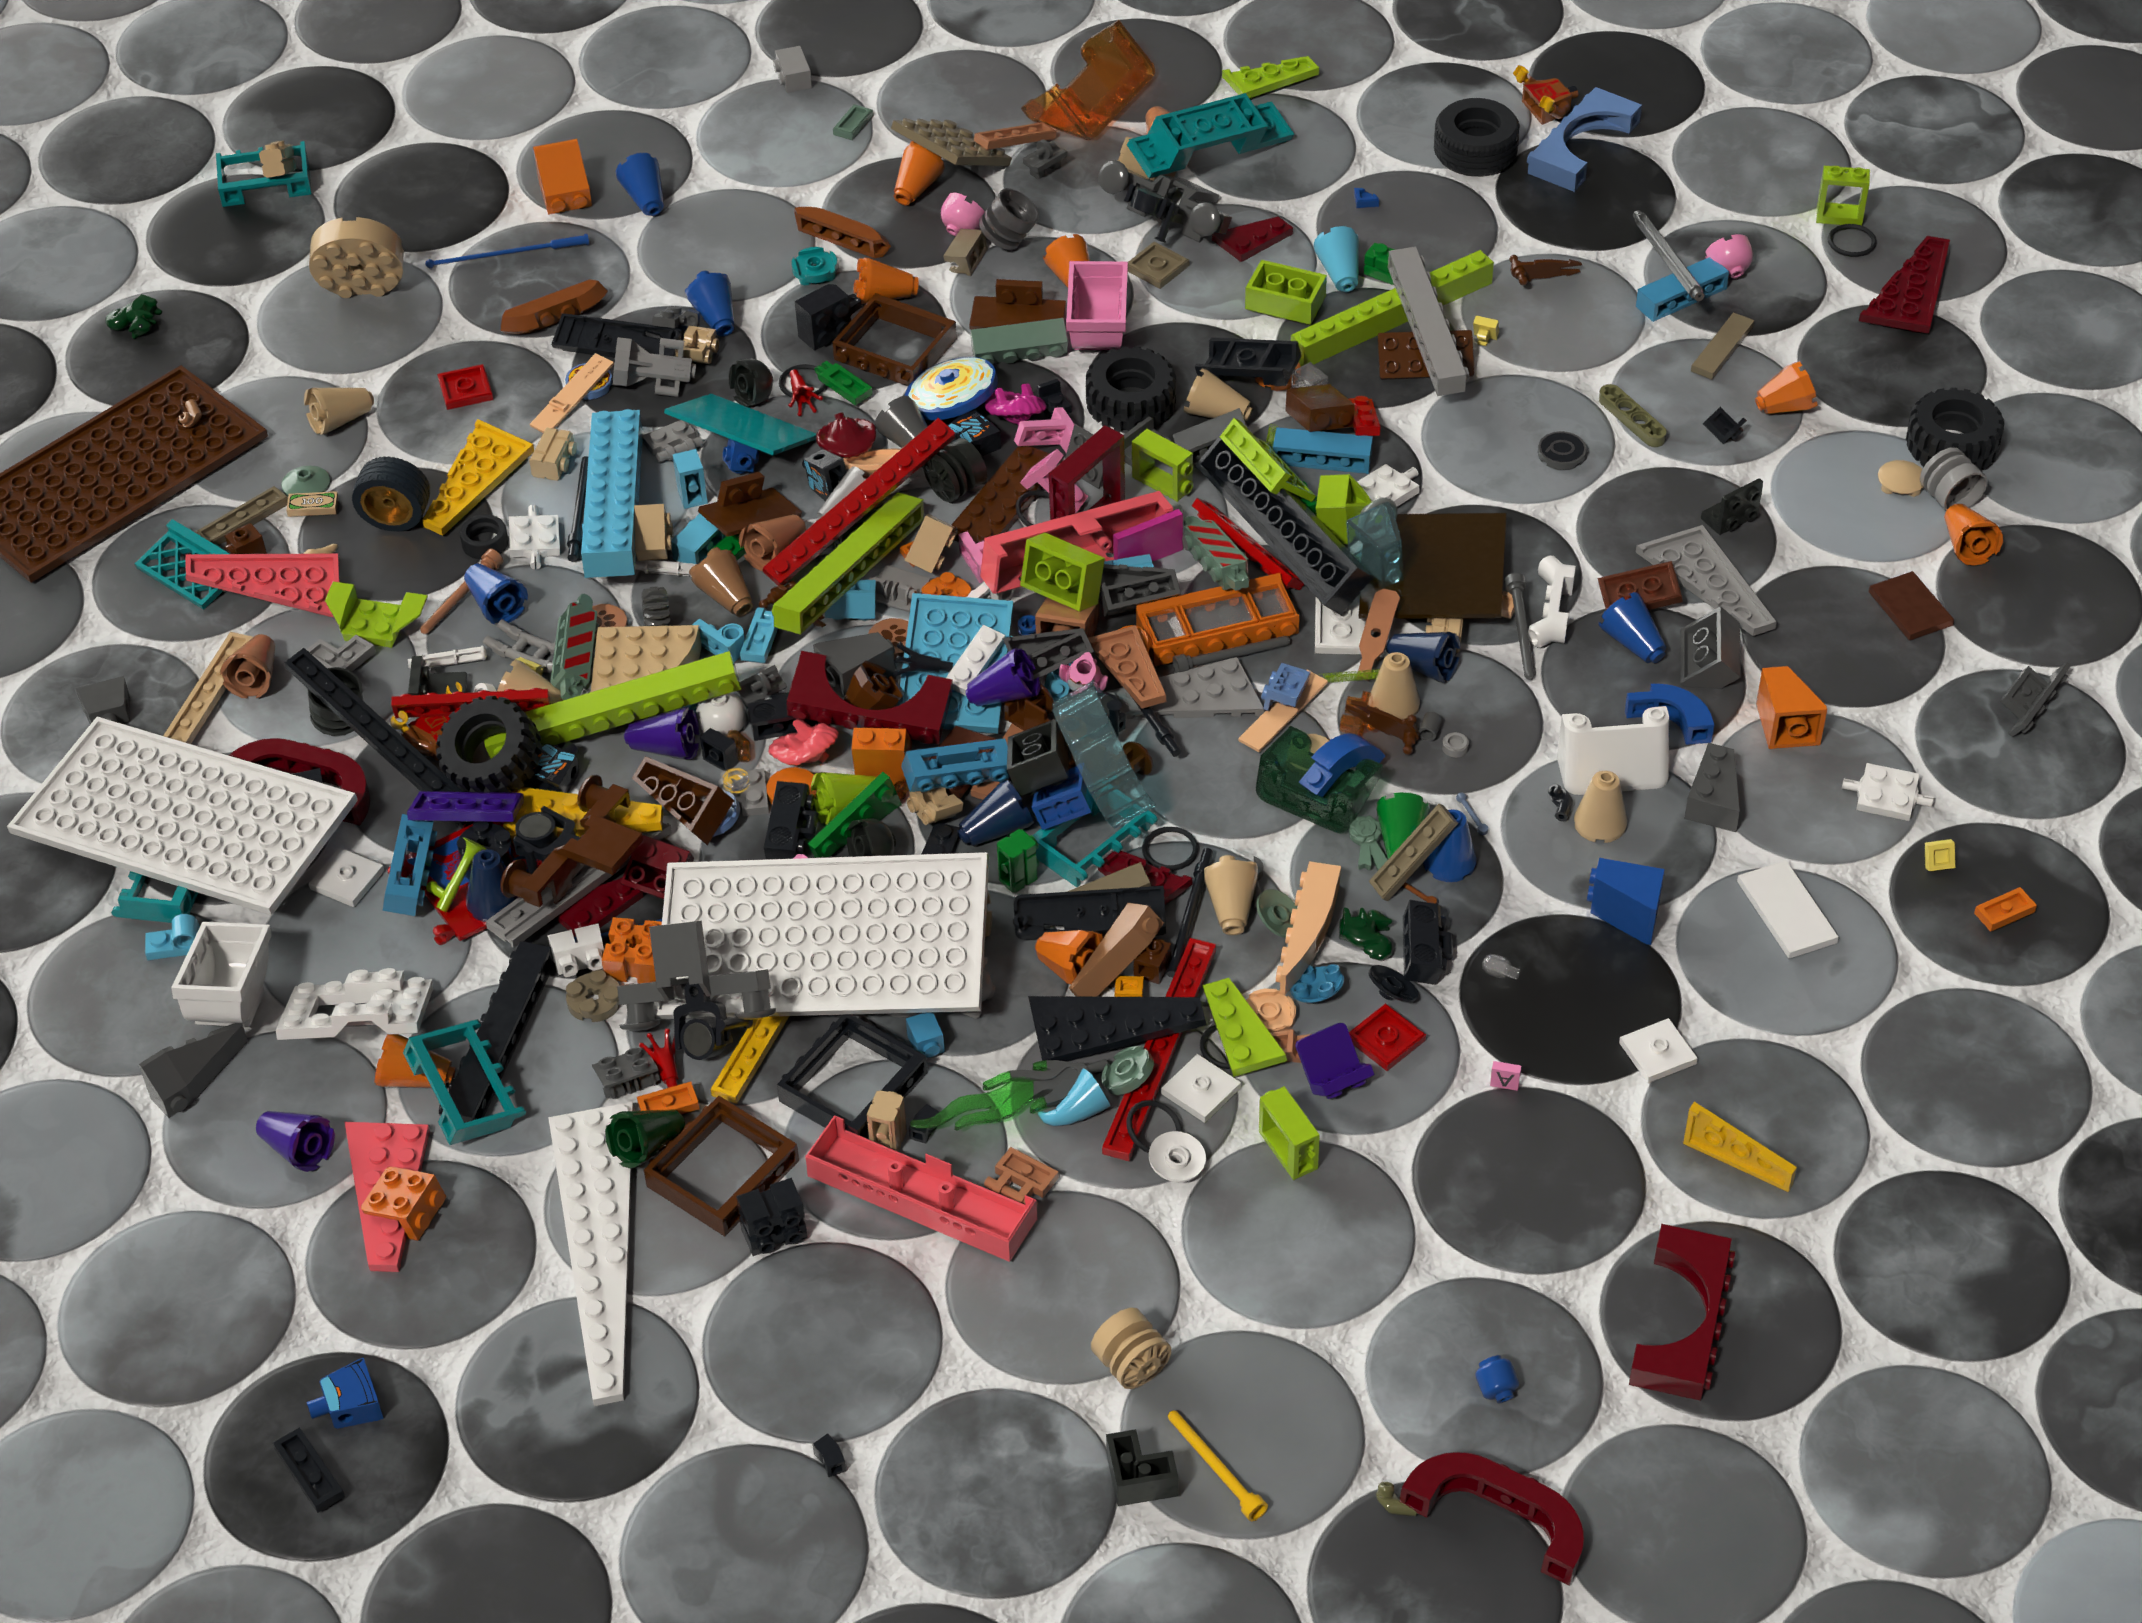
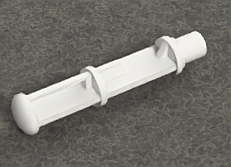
(664, 567)
(453, 657)

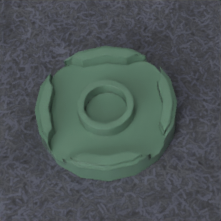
(1128, 1070)

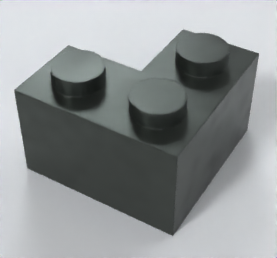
(1139, 1476)

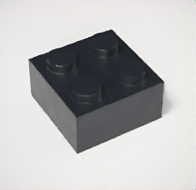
(718, 750)

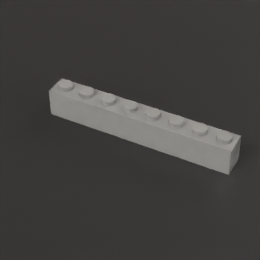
(1427, 321)

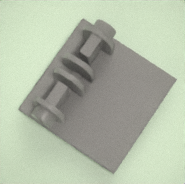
(896, 587)

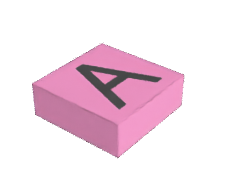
(1505, 1075)

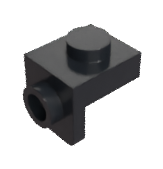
(1723, 426)

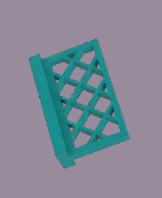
(186, 542)

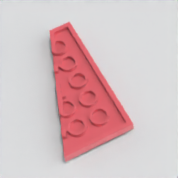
(279, 578)
(371, 1151)

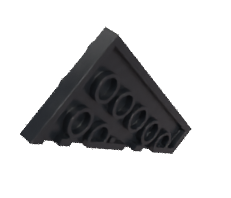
(1091, 1025)

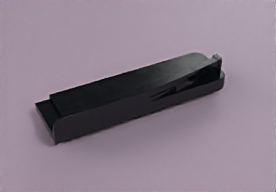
(600, 335)
(1081, 910)

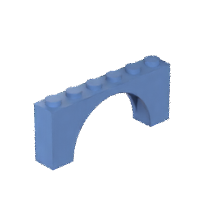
(1597, 110)

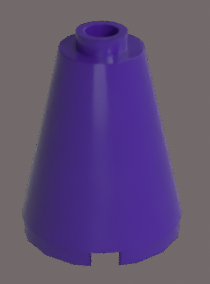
(1005, 680)
(666, 734)
(297, 1137)

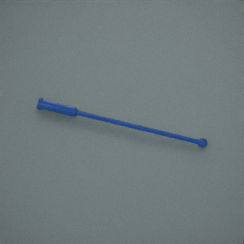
(555, 244)

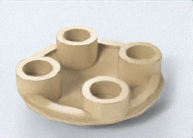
(1900, 478)

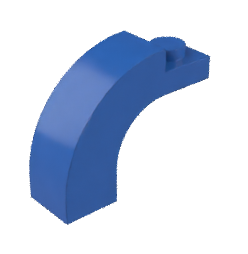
(1683, 709)
(1335, 758)

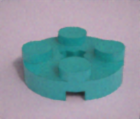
(824, 270)

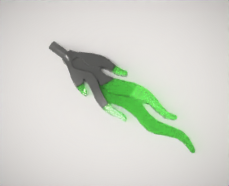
(1020, 1088)

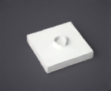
(346, 877)
(1658, 1050)
(1201, 1088)

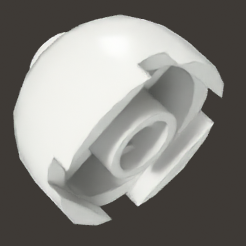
(721, 714)

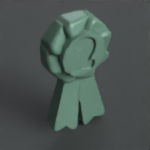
(1366, 833)

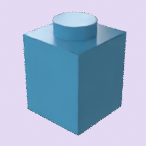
(925, 1034)

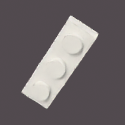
(975, 658)

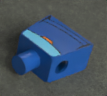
(347, 1397)

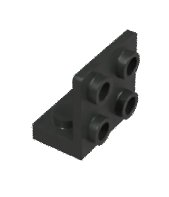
(1735, 508)
(423, 682)

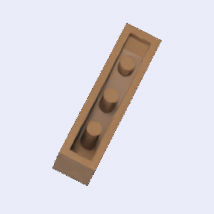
(1119, 947)

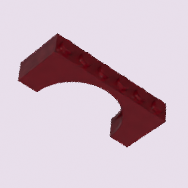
(815, 700)
(1682, 1365)

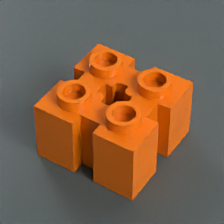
(629, 951)

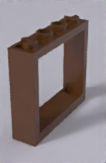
(904, 316)
(720, 1110)

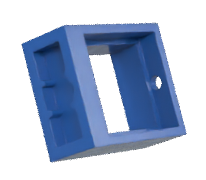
(1071, 793)

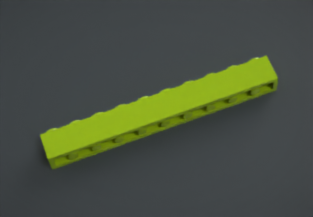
(1386, 310)
(848, 563)
(630, 701)

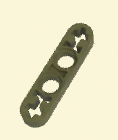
(1650, 433)

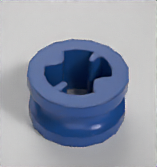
(1024, 622)

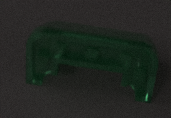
(1286, 764)

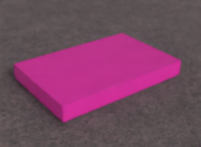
(1154, 537)

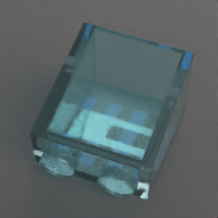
(1377, 544)

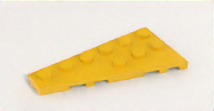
(475, 473)
(638, 816)

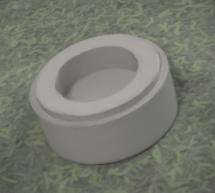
(1455, 745)

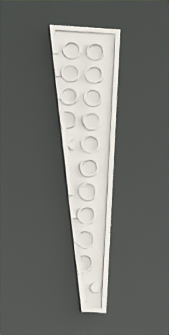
(598, 1234)

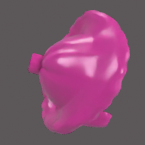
(1015, 406)

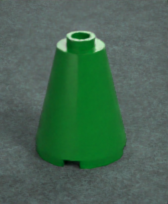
(1399, 818)

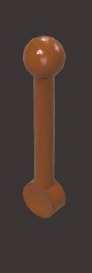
(1431, 899)

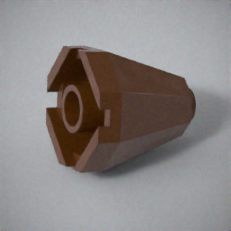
(872, 689)

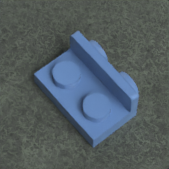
(1285, 686)

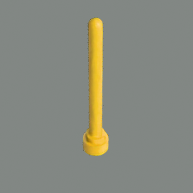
(1251, 1505)

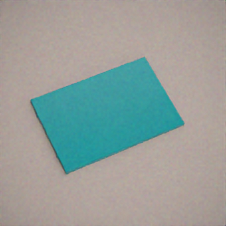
(741, 424)

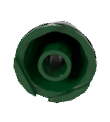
(641, 1134)

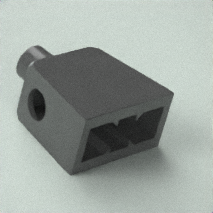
(106, 700)

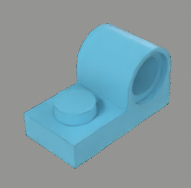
(723, 640)
(172, 942)

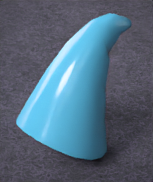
(1082, 1102)

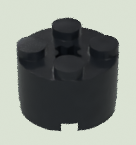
(491, 837)

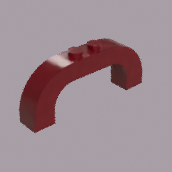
(299, 757)
(1508, 1490)

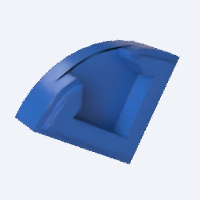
(1365, 199)

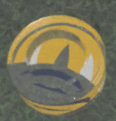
(736, 780)

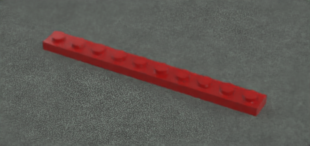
(859, 502)
(1185, 983)

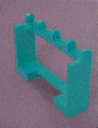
(232, 192)
(1075, 872)
(152, 909)
(450, 1120)

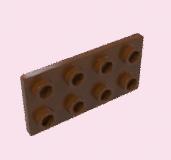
(1014, 304)
(1402, 358)
(745, 503)

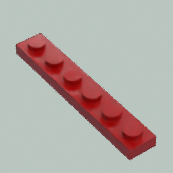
(1253, 549)
(444, 704)

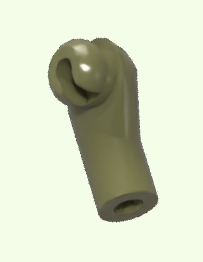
(1390, 1501)

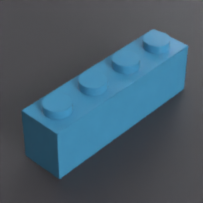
(1669, 295)
(1323, 450)

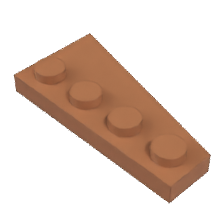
(1130, 664)

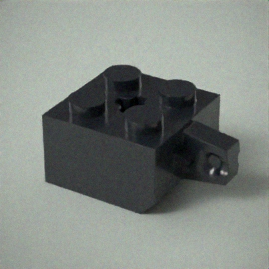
(824, 315)

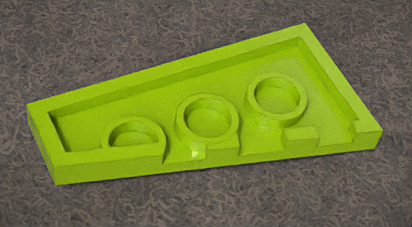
(1270, 76)
(1241, 1032)

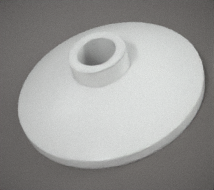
(1179, 1147)

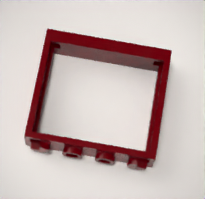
(1104, 446)

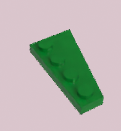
(873, 802)

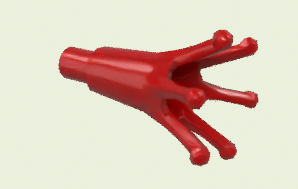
(801, 392)
(664, 1059)

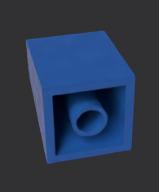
(1626, 896)

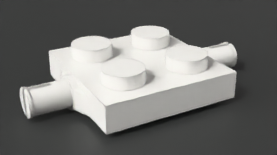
(1390, 484)
(534, 536)
(1887, 792)

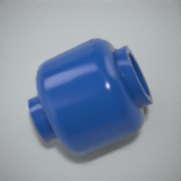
(1497, 1379)

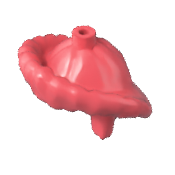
(805, 745)

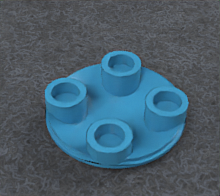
(1318, 984)

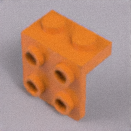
(406, 1197)

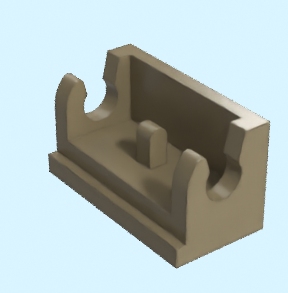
(966, 251)

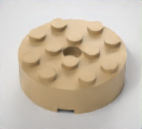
(356, 257)

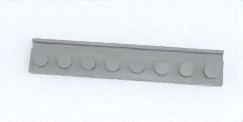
(523, 919)

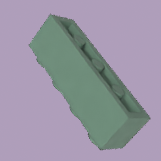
(1020, 341)

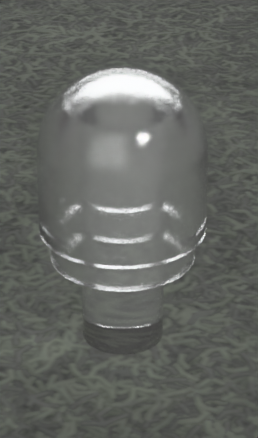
(1499, 967)

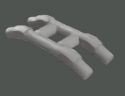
(523, 640)

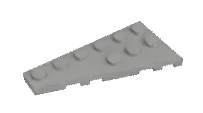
(1710, 576)
(1201, 693)

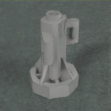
(636, 364)

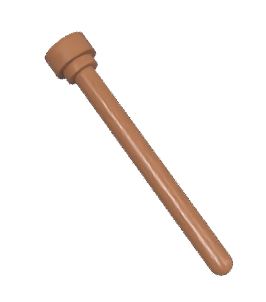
(490, 559)

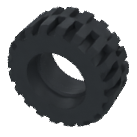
(1130, 369)
(1958, 412)
(474, 724)

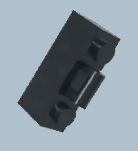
(770, 717)
(785, 829)
(1421, 937)

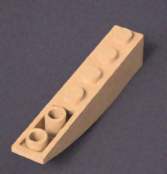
(1309, 921)

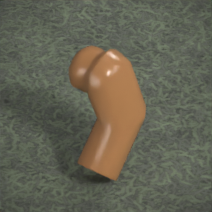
(192, 416)

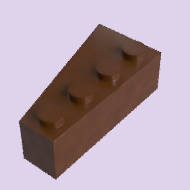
(688, 798)

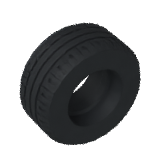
(1476, 137)

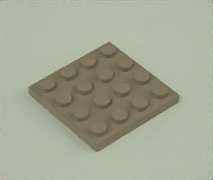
(950, 142)

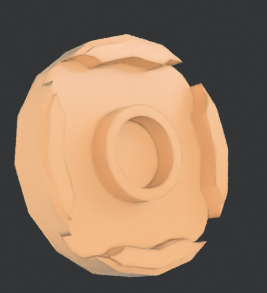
(1273, 1009)

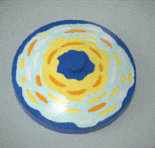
(953, 387)

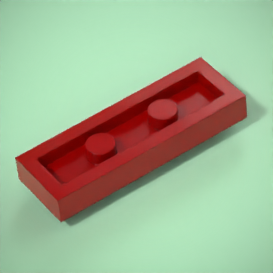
(1365, 417)

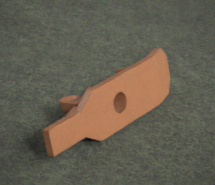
(1378, 620)

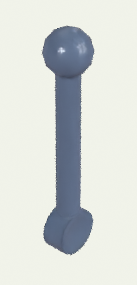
(1482, 828)

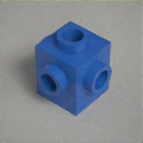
(740, 457)

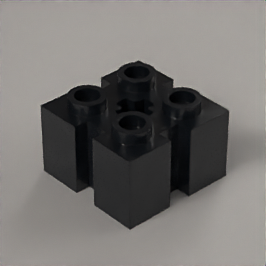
(772, 1217)

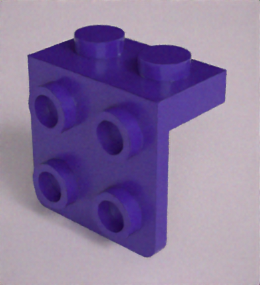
(1331, 1061)

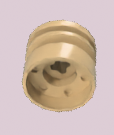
(1131, 1348)

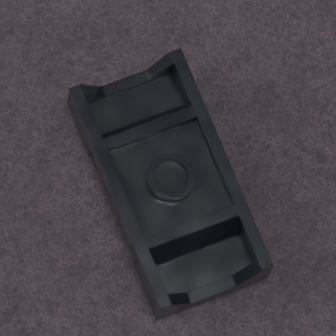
(1252, 358)

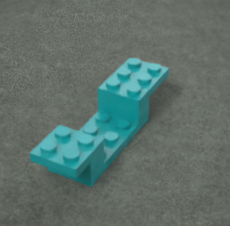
(1182, 132)

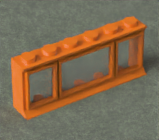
(1217, 619)

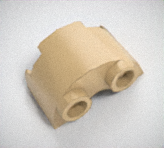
(699, 344)
(934, 805)

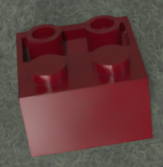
(649, 866)

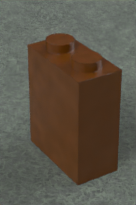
(1319, 407)

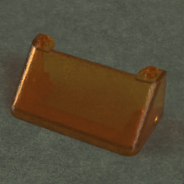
(1101, 90)

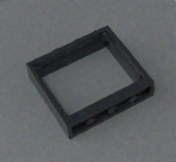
(848, 1026)

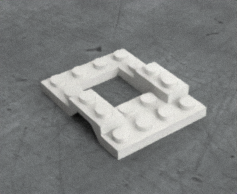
(391, 1004)

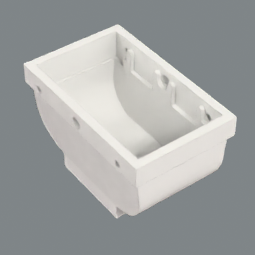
(223, 974)

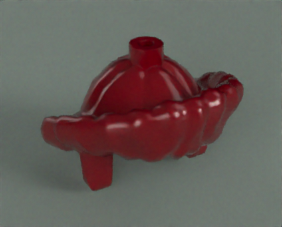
(847, 436)

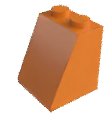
(562, 176)
(1789, 710)
(880, 751)

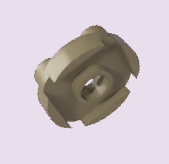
(589, 984)

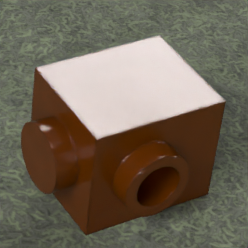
(245, 541)
(1153, 961)

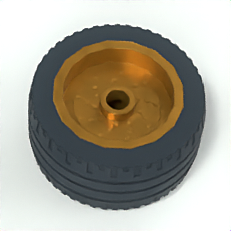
(391, 494)

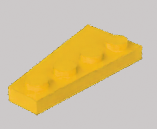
(1729, 1145)

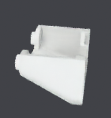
(1632, 751)

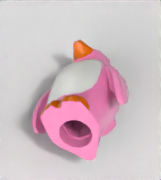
(1082, 672)

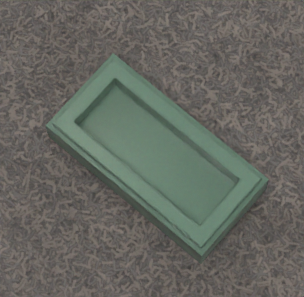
(853, 122)

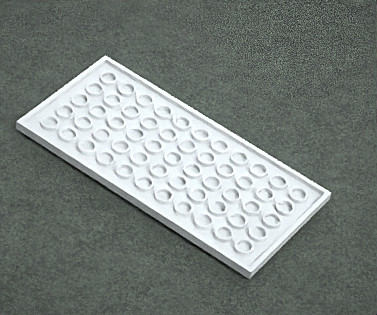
(183, 815)
(839, 930)

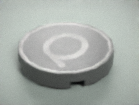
(1562, 450)

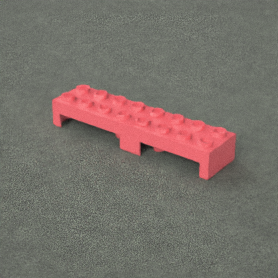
(1087, 529)
(920, 1191)

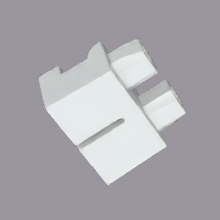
(577, 956)

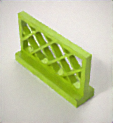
(1263, 461)

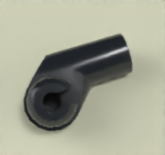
(1562, 800)

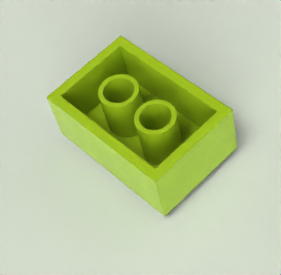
(1285, 292)
(1062, 571)

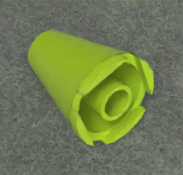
(835, 792)

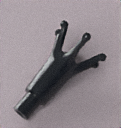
(920, 662)

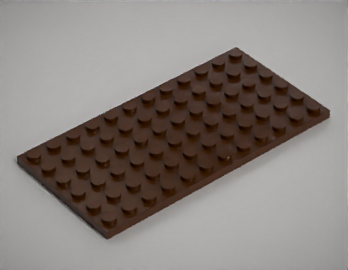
(115, 470)

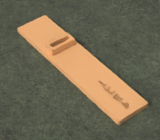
(572, 393)
(1279, 715)

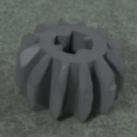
(655, 607)

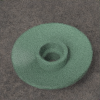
(306, 480)
(1275, 911)

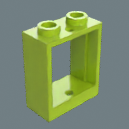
(1842, 213)
(1152, 446)
(1288, 1132)

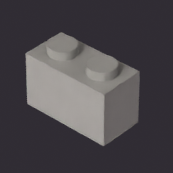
(792, 69)

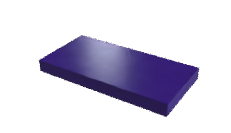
(465, 806)

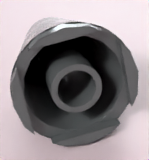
(901, 421)

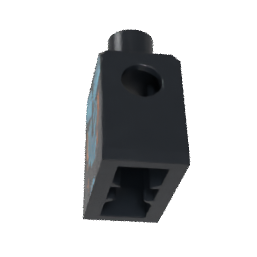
(977, 431)
(824, 472)
(556, 769)

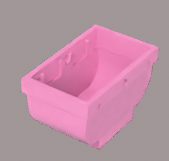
(1097, 304)

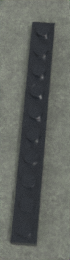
(369, 725)

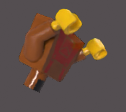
(1545, 98)
(423, 731)

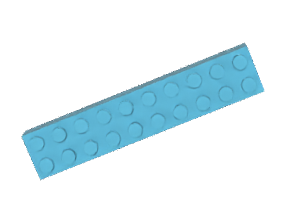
(612, 493)

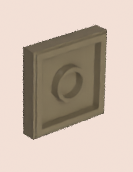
(1157, 265)

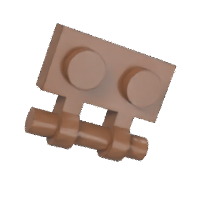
(1023, 1171)

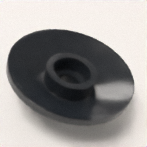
(1392, 984)

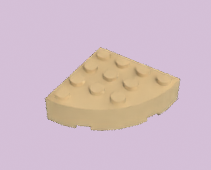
(641, 651)

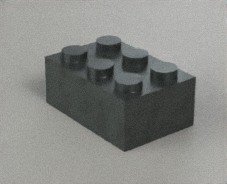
(1038, 758)

